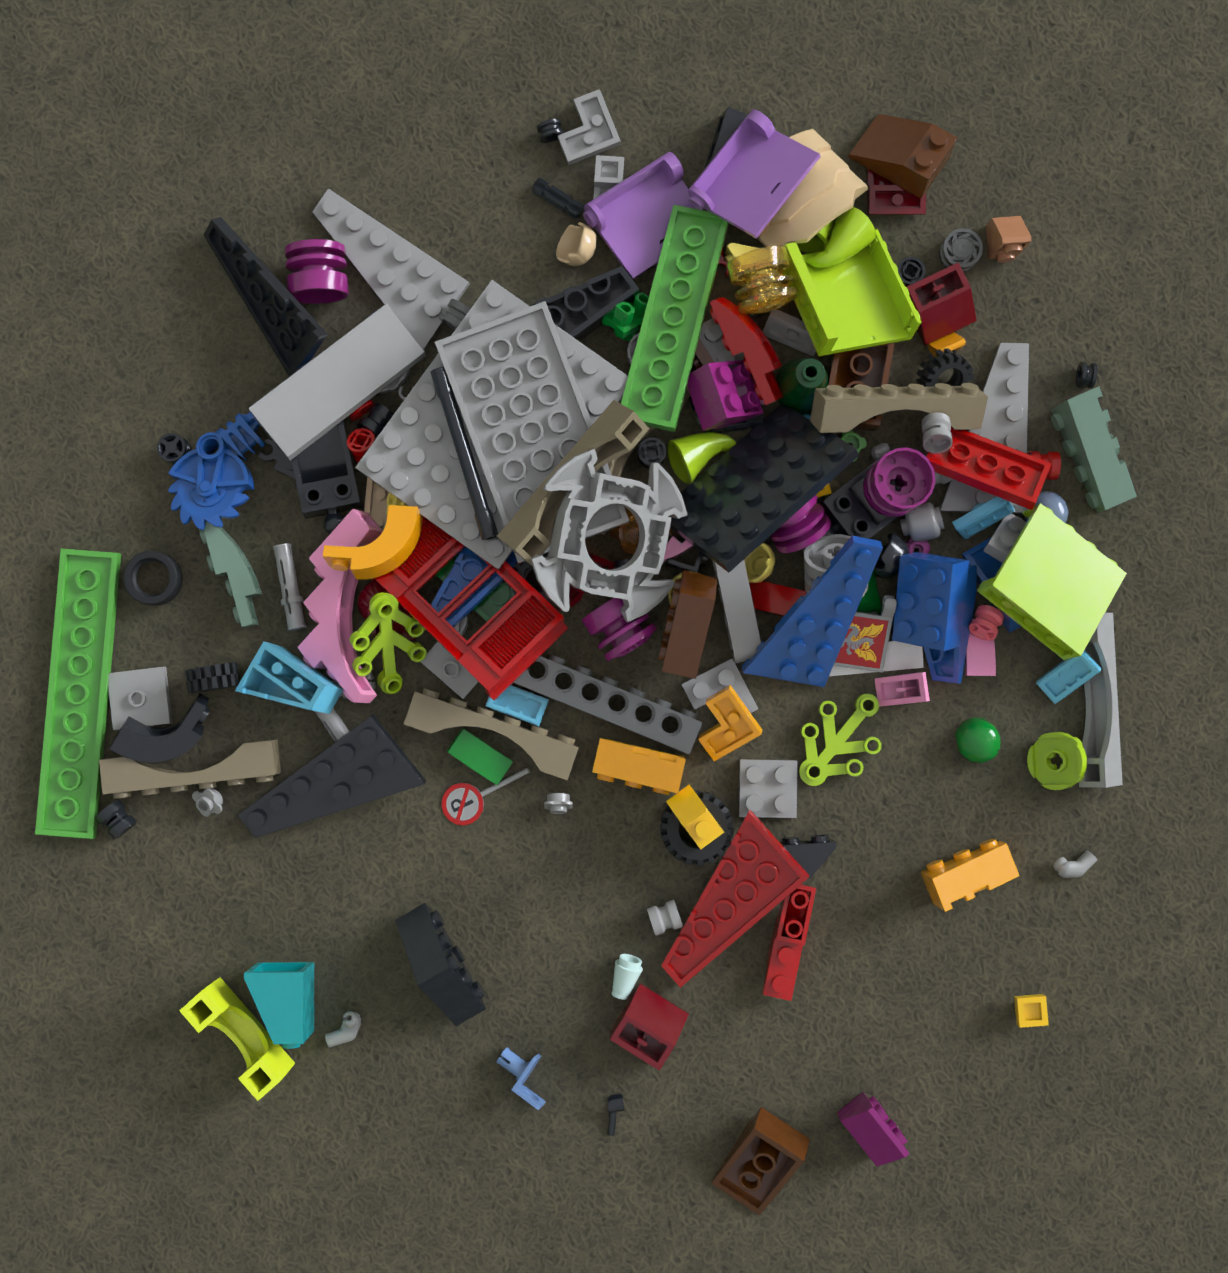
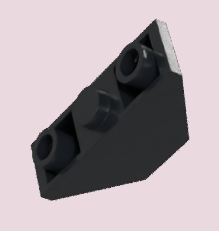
(810, 853)

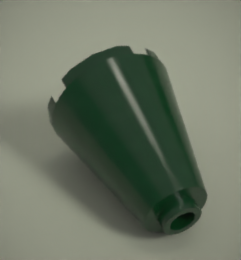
(798, 383)

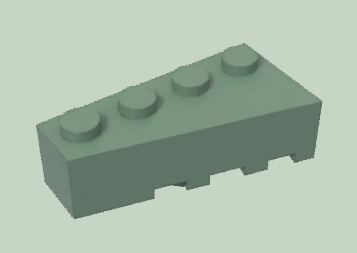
(1093, 450)

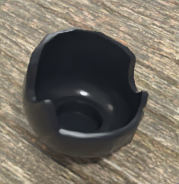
(888, 564)

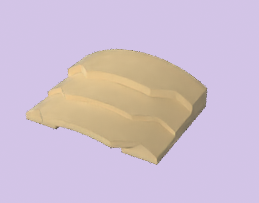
(817, 200)

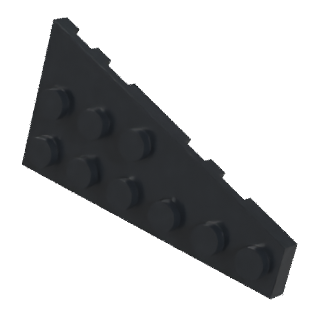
(282, 319)
(346, 774)

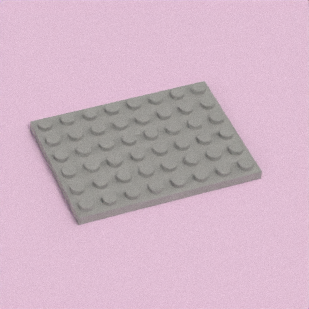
(416, 450)

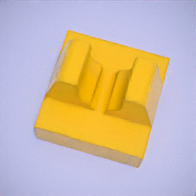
(1031, 1010)

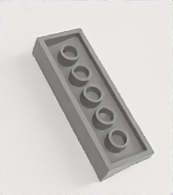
(337, 382)

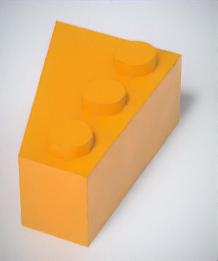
(638, 766)
(969, 873)

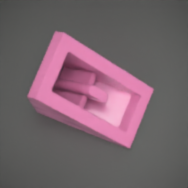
(902, 689)

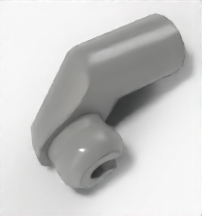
(1076, 868)
(347, 1031)

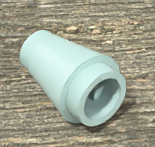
(626, 974)

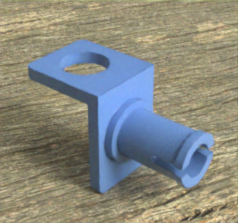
(522, 1071)

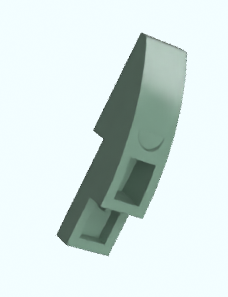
(229, 559)

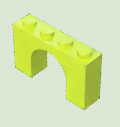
(221, 1008)

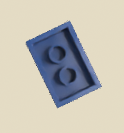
(930, 601)

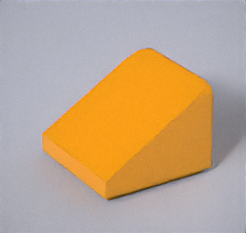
(952, 341)

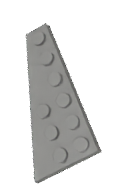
(395, 269)
(1003, 419)

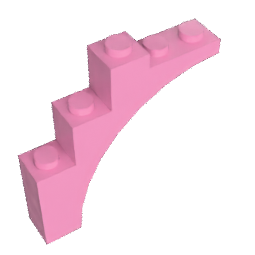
(332, 609)

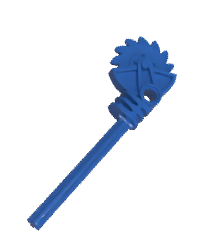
(211, 483)

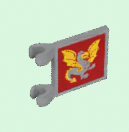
(868, 639)

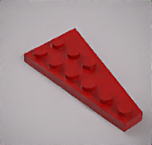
(743, 889)

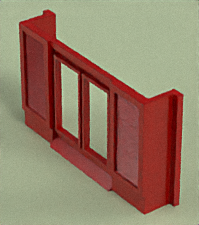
(505, 642)

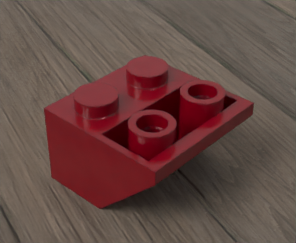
(943, 303)
(649, 1026)

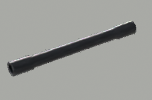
(483, 514)

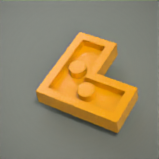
(734, 727)

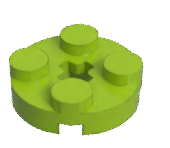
(1072, 754)

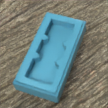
(983, 516)
(1068, 676)
(520, 705)

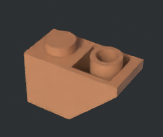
(1006, 238)

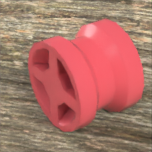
(986, 622)

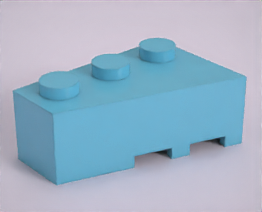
(288, 680)

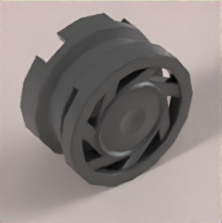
(962, 247)
(454, 314)

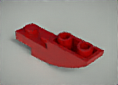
(745, 336)
(787, 942)

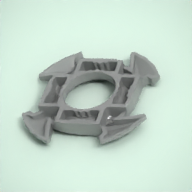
(568, 557)

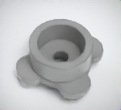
(208, 801)
(558, 803)

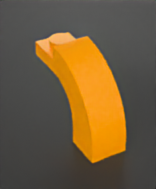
(384, 553)

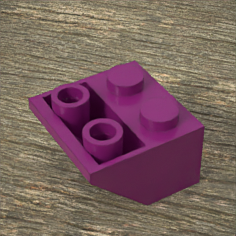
(723, 394)
(869, 1127)

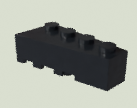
(582, 307)

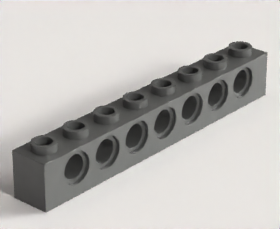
(681, 739)

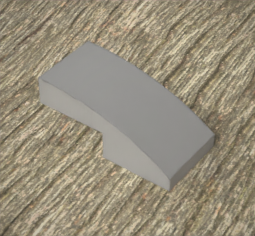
(608, 173)

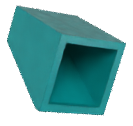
(284, 999)

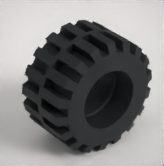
(691, 852)

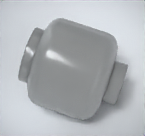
(923, 523)

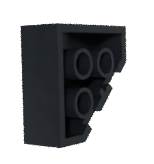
(439, 965)

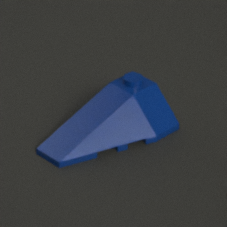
(949, 664)

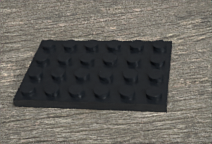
(759, 485)

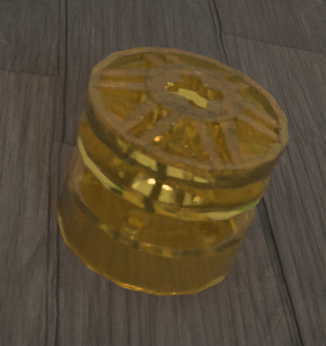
(760, 274)

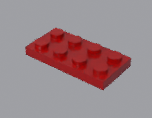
(992, 468)

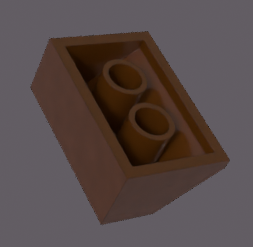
(863, 366)

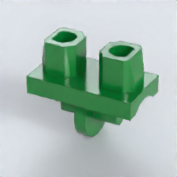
(627, 317)

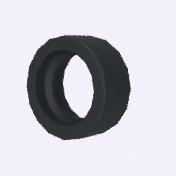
(133, 568)

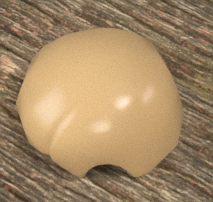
(576, 245)

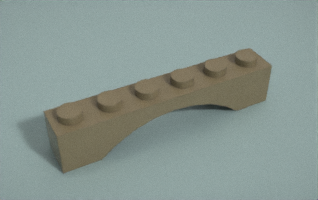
(844, 408)
(533, 525)
(434, 714)
(250, 760)

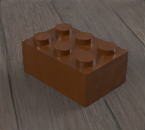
(687, 623)

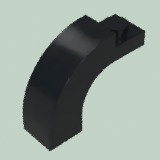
(162, 744)

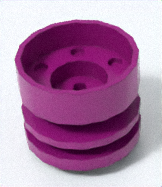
(316, 271)
(909, 471)
(802, 528)
(621, 634)

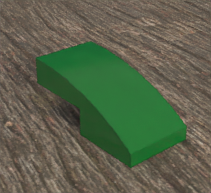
(479, 756)

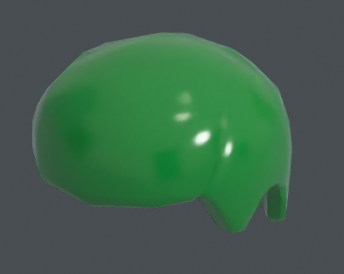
(978, 740)

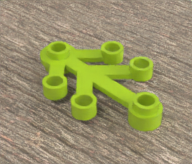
(386, 640)
(836, 743)

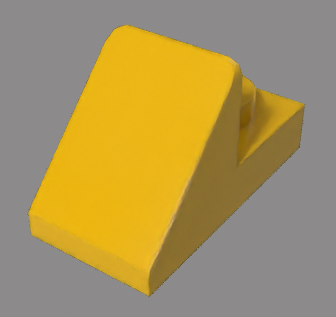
(694, 816)

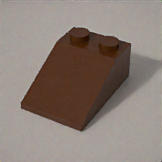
(904, 151)
(761, 1161)

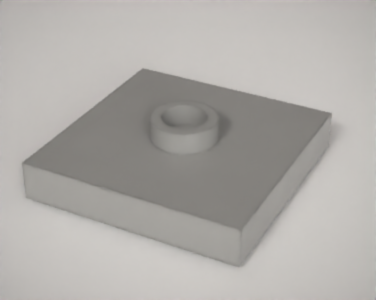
(140, 695)

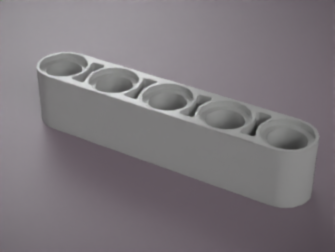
(738, 611)

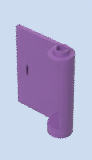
(752, 175)
(637, 213)

